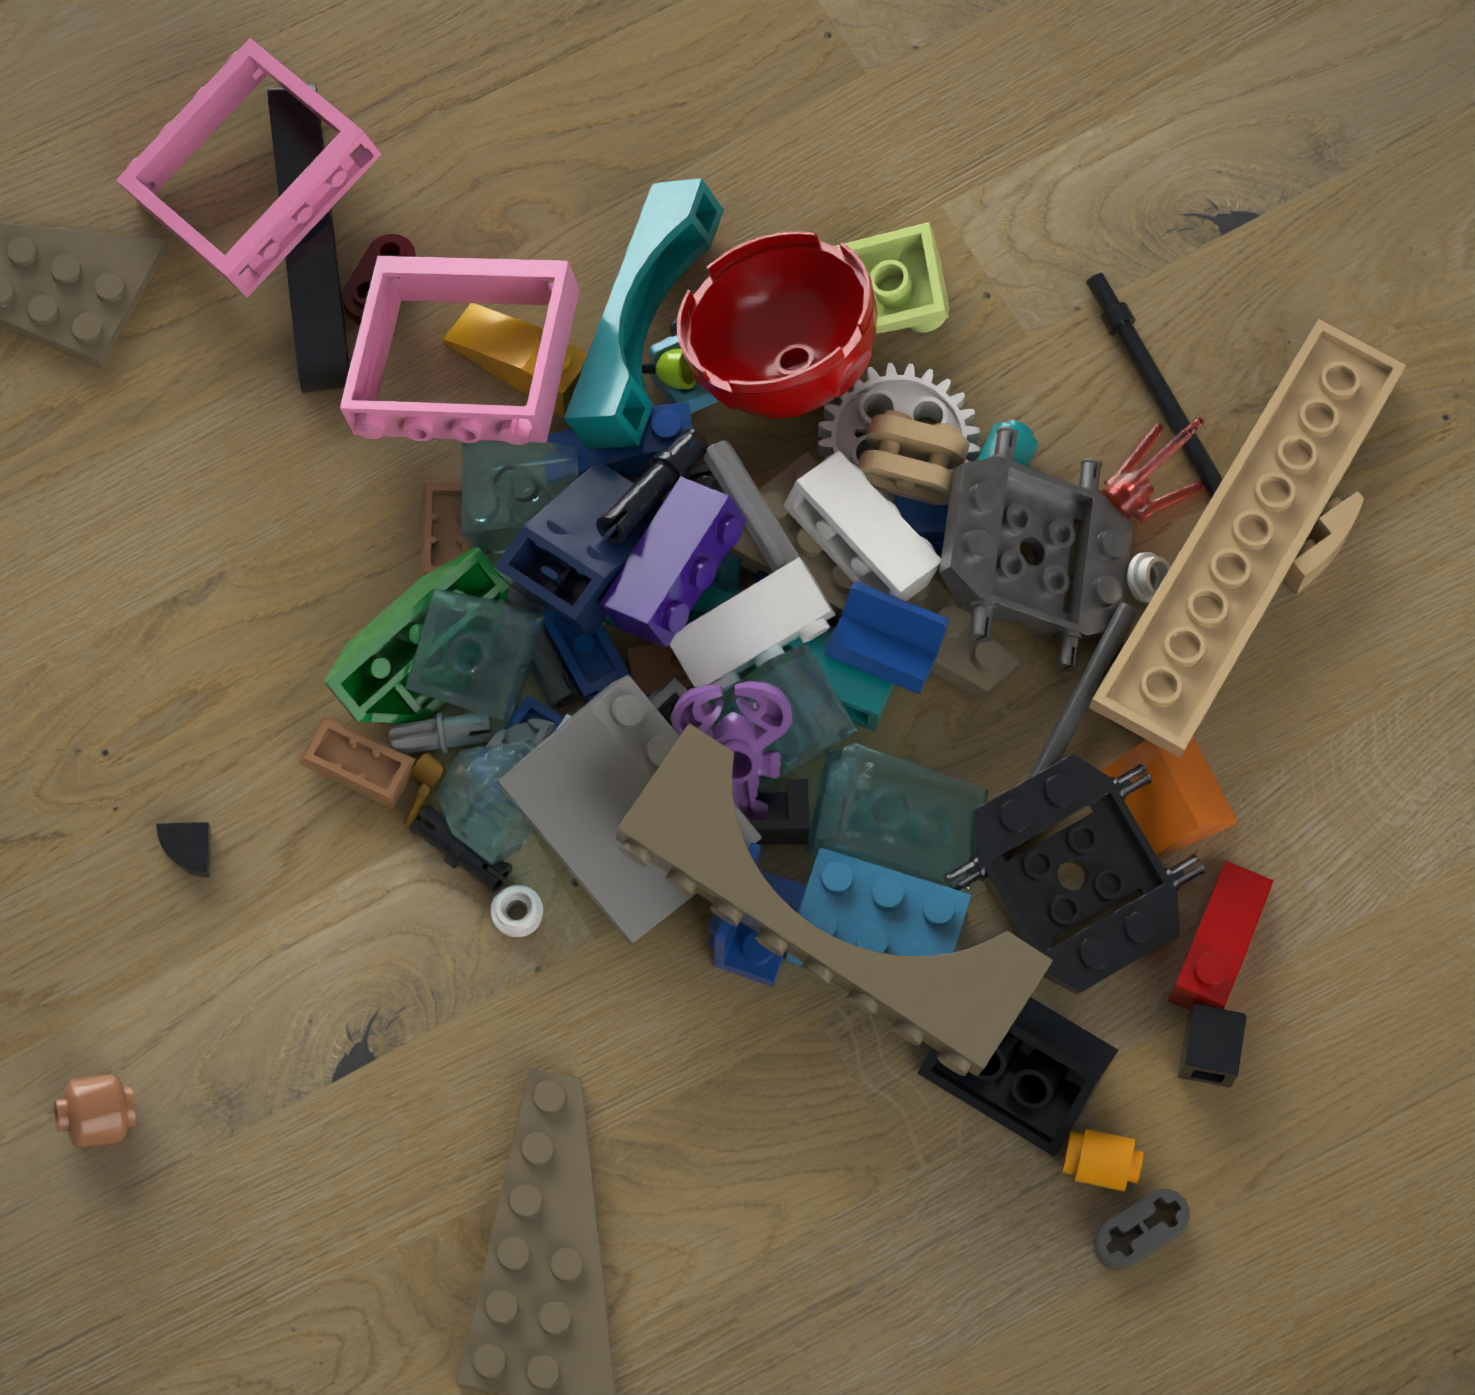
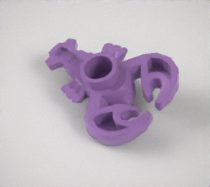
(770, 714)

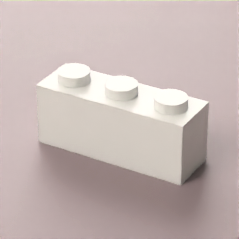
(861, 529)
(753, 626)

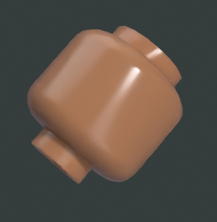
(95, 1110)

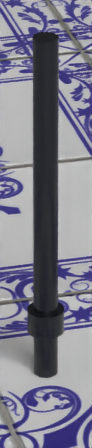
(1119, 322)

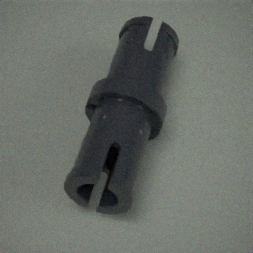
(456, 851)

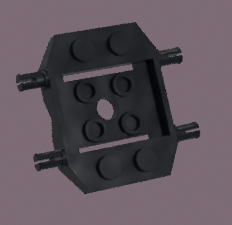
(1107, 849)

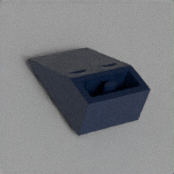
(563, 557)

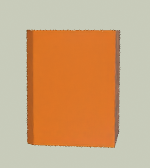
(1180, 802)

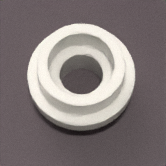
(1145, 575)
(513, 896)

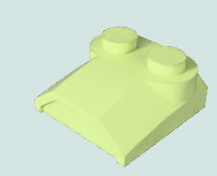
(905, 278)

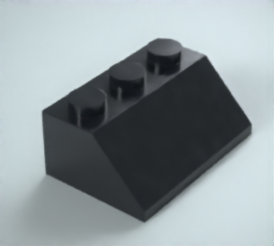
(1034, 1078)

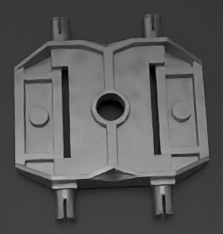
(1006, 503)

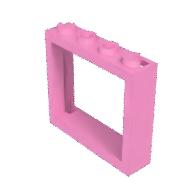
(294, 211)
(460, 282)

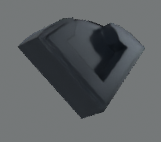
(187, 845)

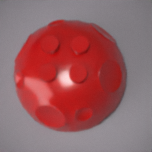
(780, 325)

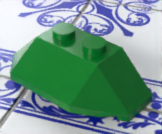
(377, 661)

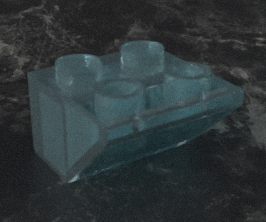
(817, 712)

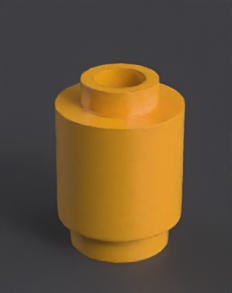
(1102, 1159)

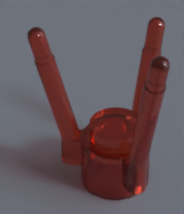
(1132, 490)

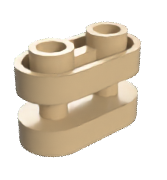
(912, 457)

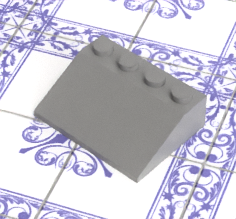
(584, 785)

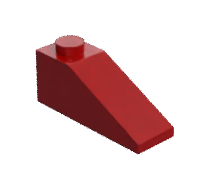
(1221, 938)

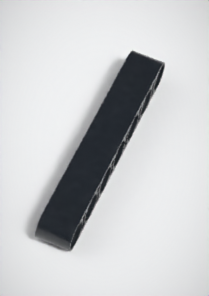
(313, 262)

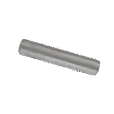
(760, 520)

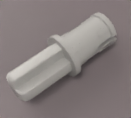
(441, 733)

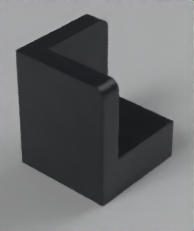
(786, 816)
(1212, 1045)

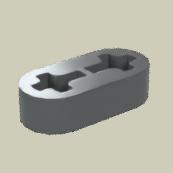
(1148, 1240)

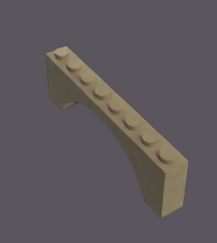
(949, 1001)

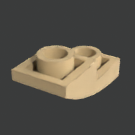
(1325, 541)

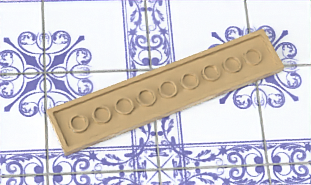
(1247, 539)

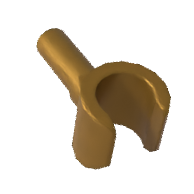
(430, 774)

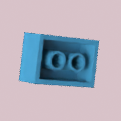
(881, 908)

